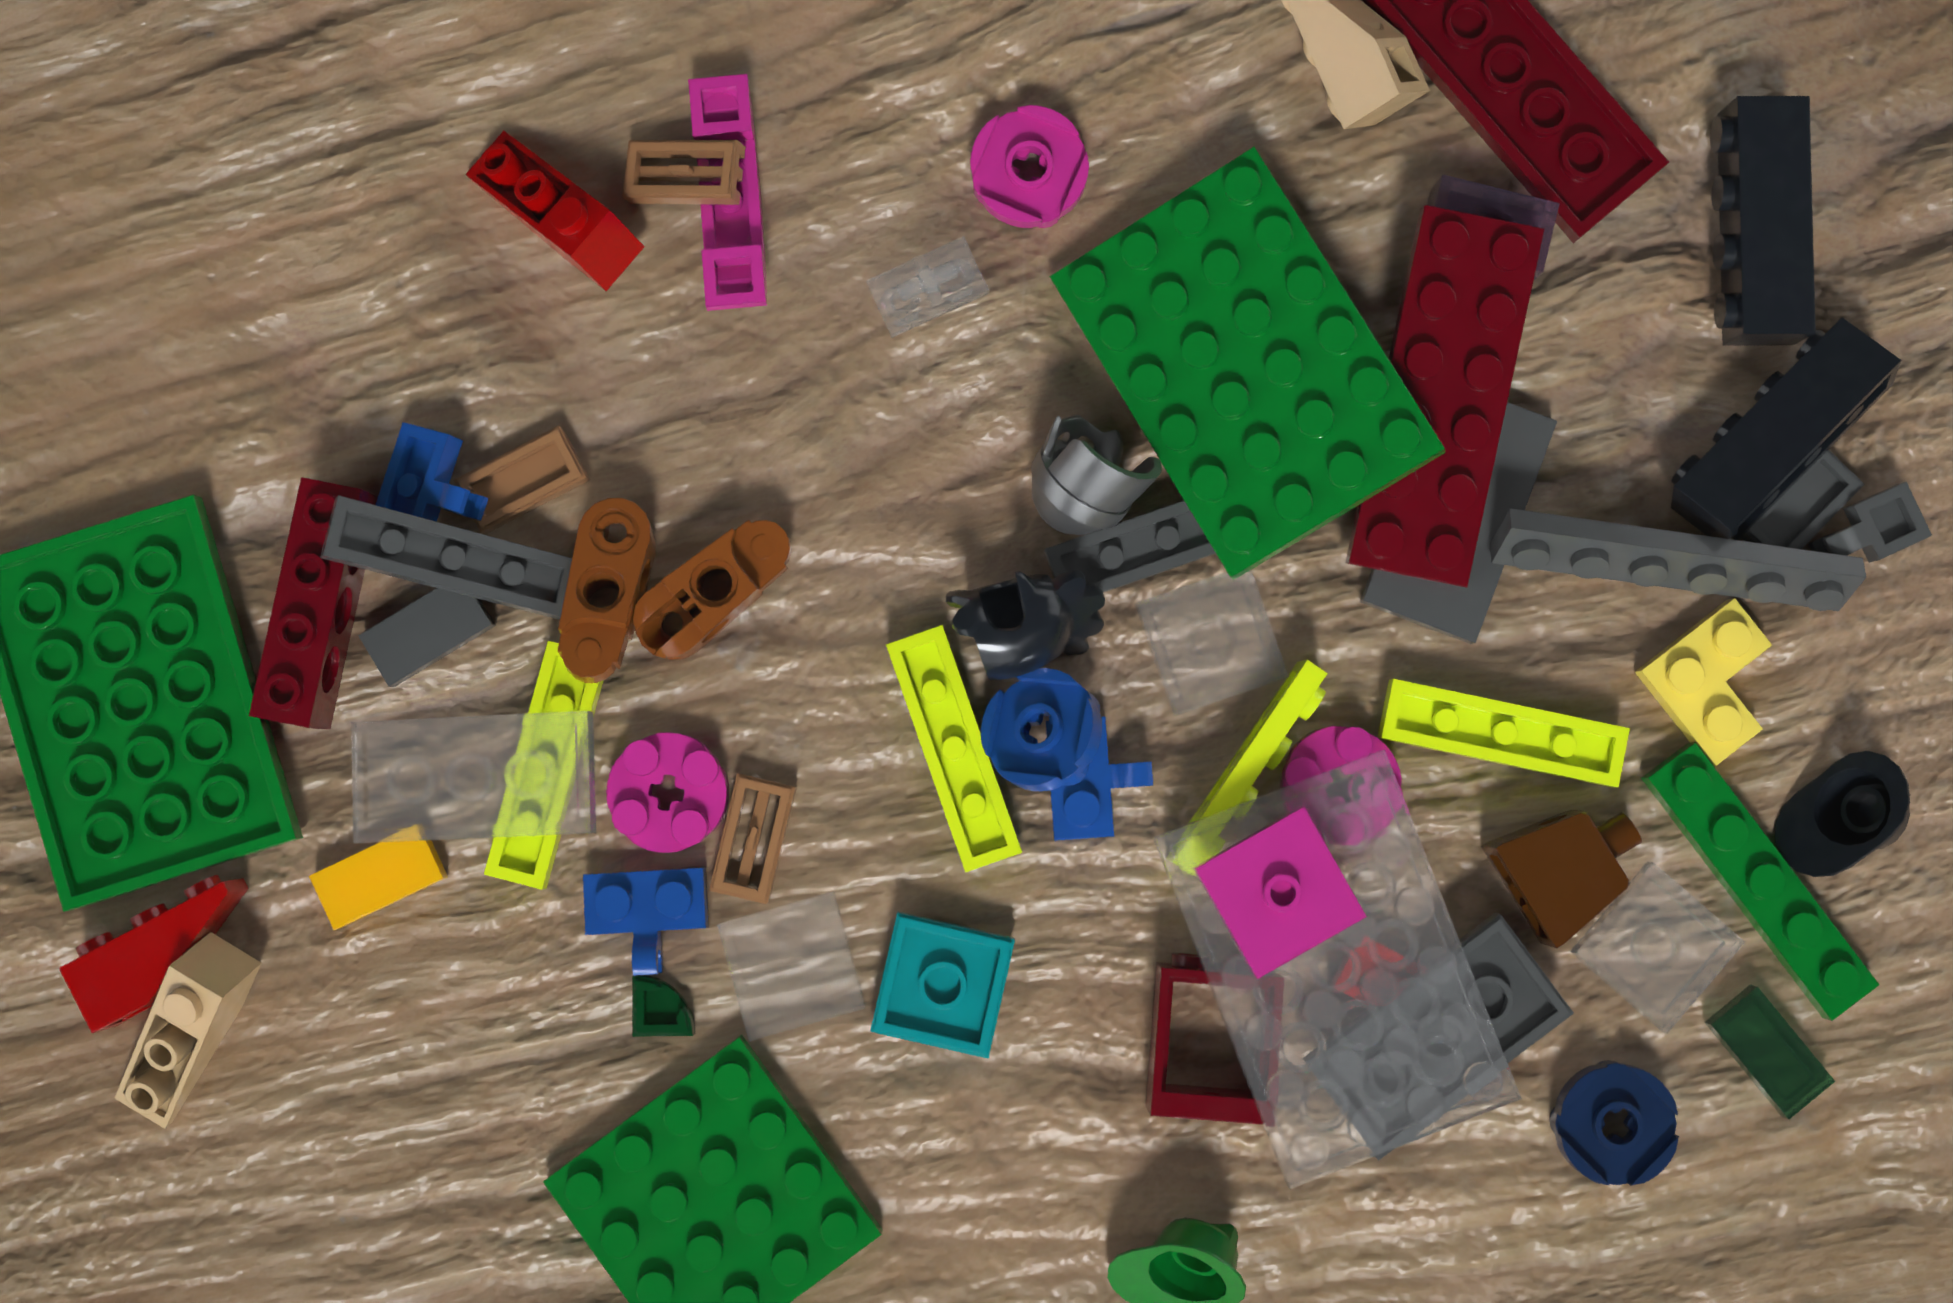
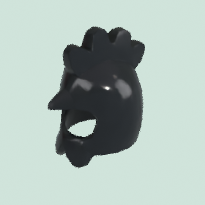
(1028, 620)

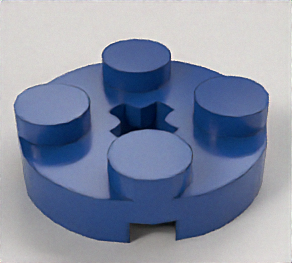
(1067, 750)

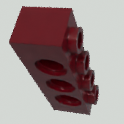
(309, 617)

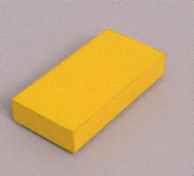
(376, 879)

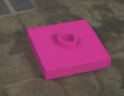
(1279, 892)

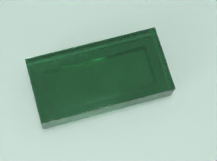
(1769, 1051)

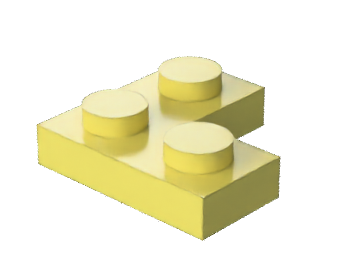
(1692, 677)

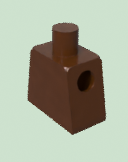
(1563, 870)

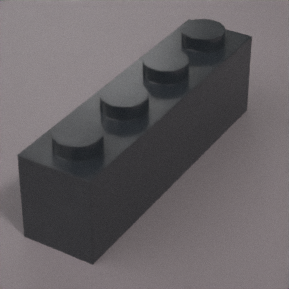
(1764, 221)
(1784, 432)

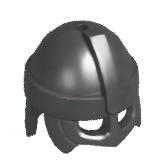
(1081, 486)

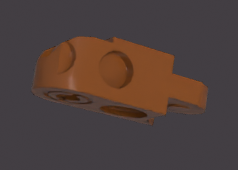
(753, 557)
(595, 637)

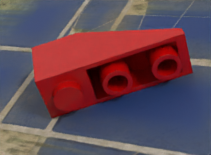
(556, 210)
(124, 974)

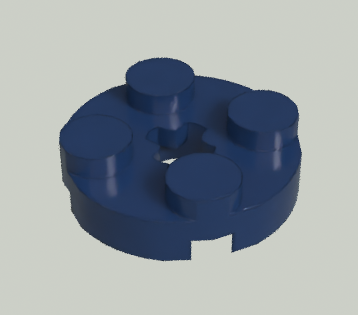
(1650, 1122)

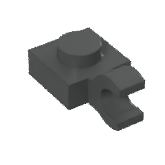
(1878, 526)

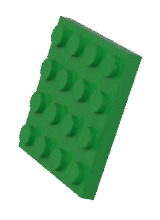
(714, 1193)

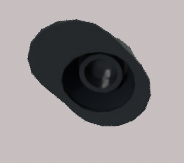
(1844, 815)

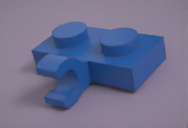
(421, 476)
(1086, 807)
(646, 906)

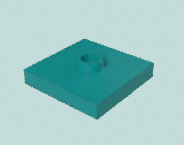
(942, 984)

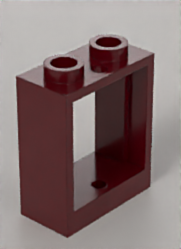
(1186, 1100)

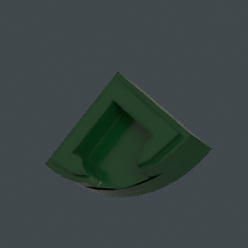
(659, 1009)

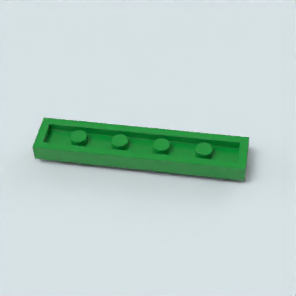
(1760, 881)

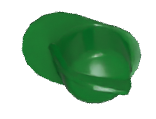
(1184, 1265)

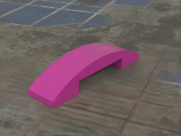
(731, 233)

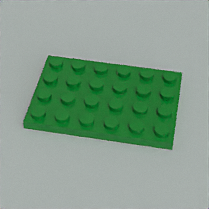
(1246, 364)
(136, 705)

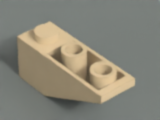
(1359, 59)
(186, 1027)

